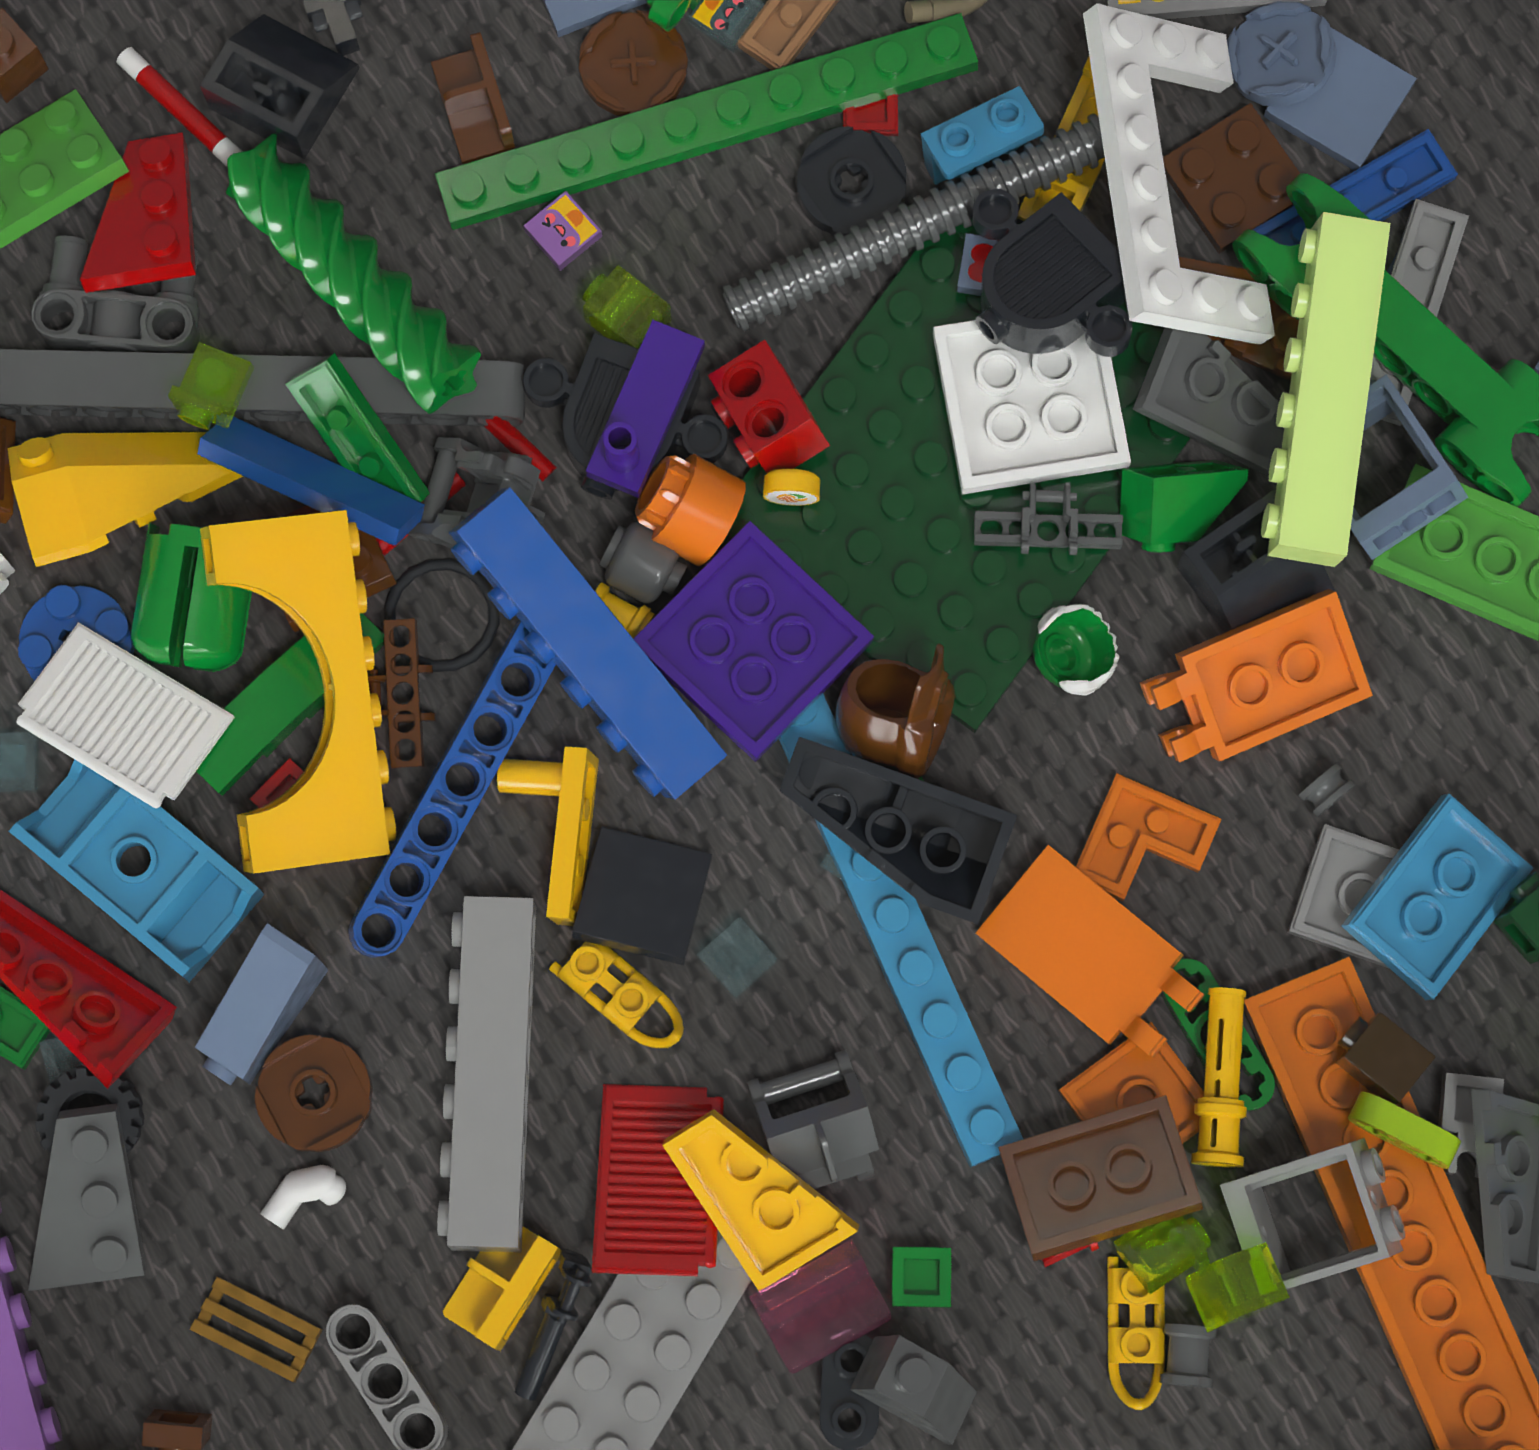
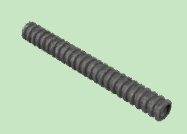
(912, 224)

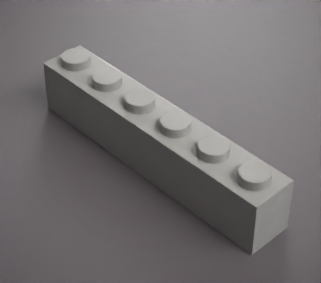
(490, 1075)

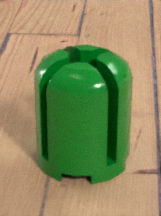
(178, 612)

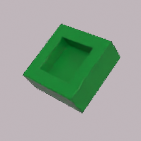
(921, 1277)

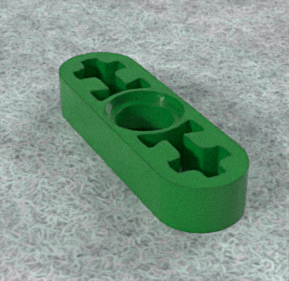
(1250, 1065)

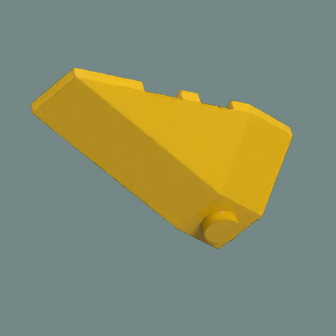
(92, 483)

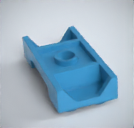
(177, 906)

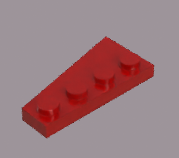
(77, 993)

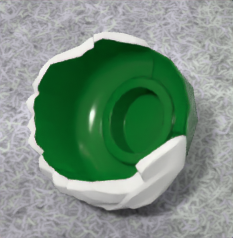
(1075, 649)

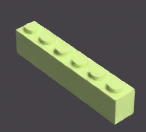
(1327, 389)

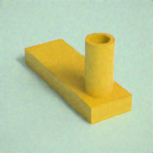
(575, 786)

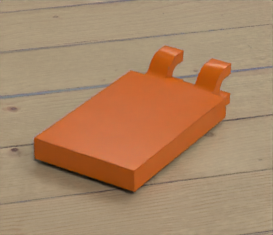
(1262, 679)
(1087, 951)

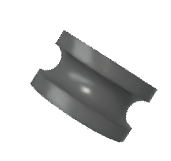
(1327, 790)

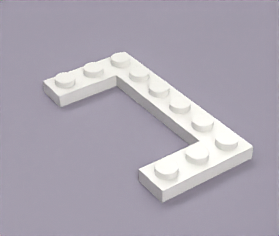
(1123, 56)

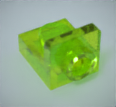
(211, 387)
(1164, 1250)

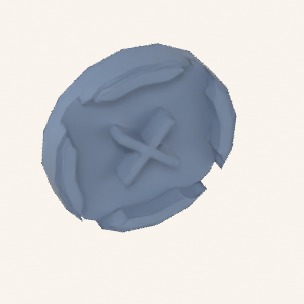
(1281, 54)

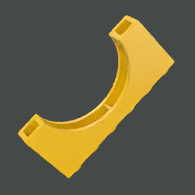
(338, 800)

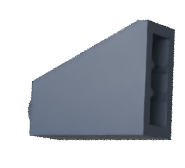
(259, 1006)

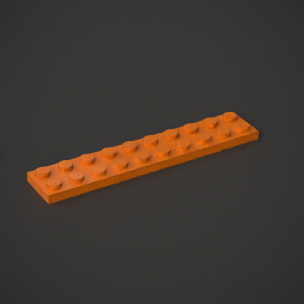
(1436, 1292)

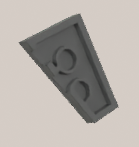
(1508, 1183)
(88, 1204)

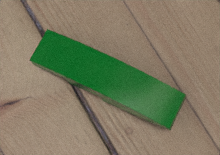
(271, 711)

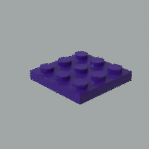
(753, 641)

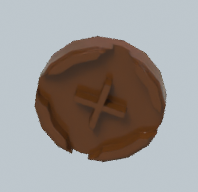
(632, 63)

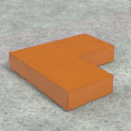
(1141, 821)

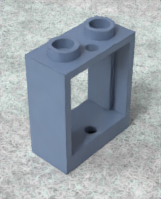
(1418, 502)

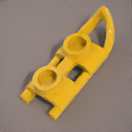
(629, 999)
(1137, 1341)

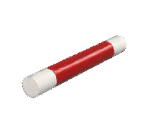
(177, 104)

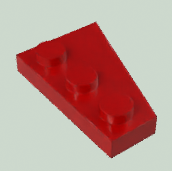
(145, 220)

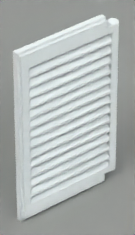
(122, 717)

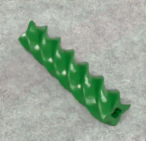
(346, 275)

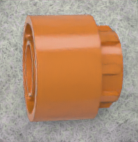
(690, 506)

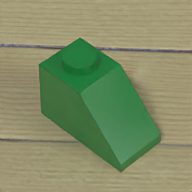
(1176, 500)

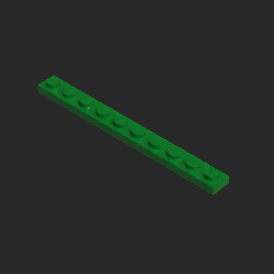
(707, 121)

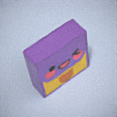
(562, 230)

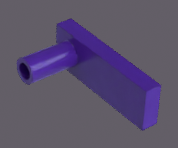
(645, 408)

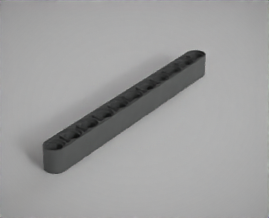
(140, 385)

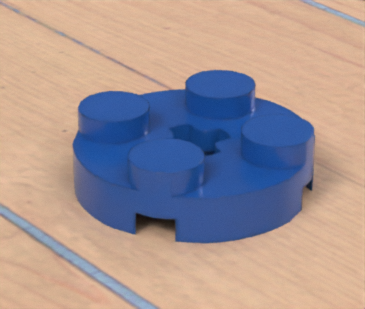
(62, 610)

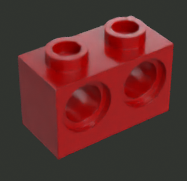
(770, 408)

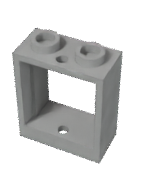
(1255, 1224)

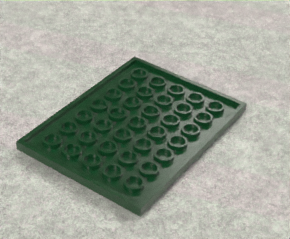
(891, 511)

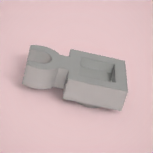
(1457, 1111)

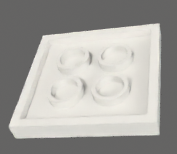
(1027, 413)

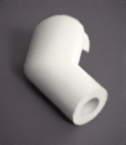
(300, 1187)

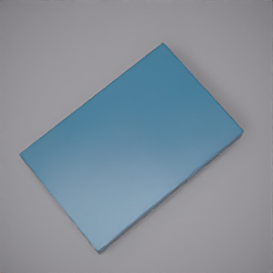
(1437, 897)

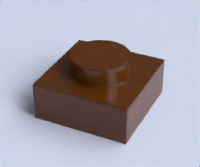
(176, 1430)

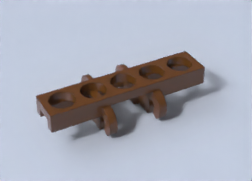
(393, 677)

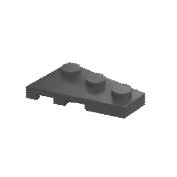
(1210, 399)

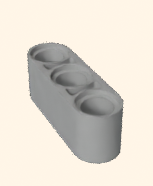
(363, 1364)

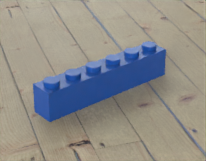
(586, 643)

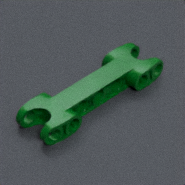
(1423, 353)

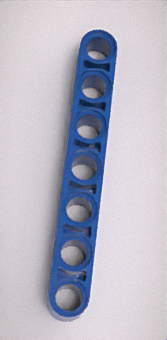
(439, 801)

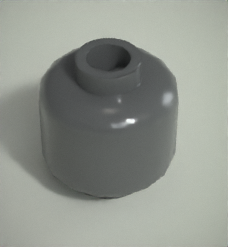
(641, 565)

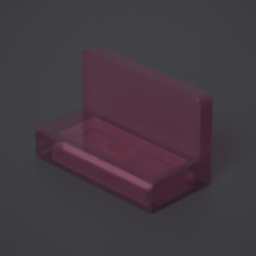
(821, 1307)

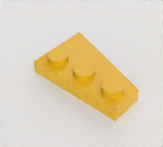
(755, 1200)

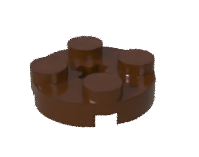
(282, 1083)

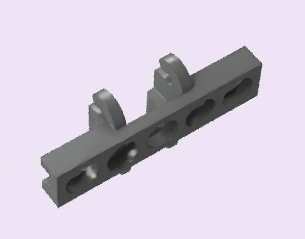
(1031, 521)

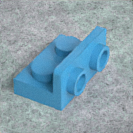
(980, 135)

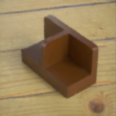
(473, 103)

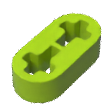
(1404, 1130)

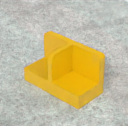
(501, 1289)

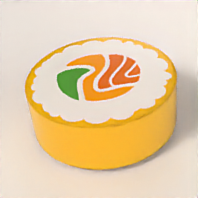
(791, 487)

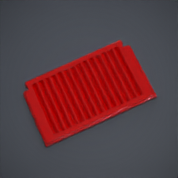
(643, 1204)

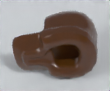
(896, 713)

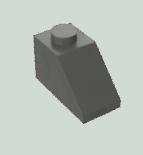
(915, 1386)

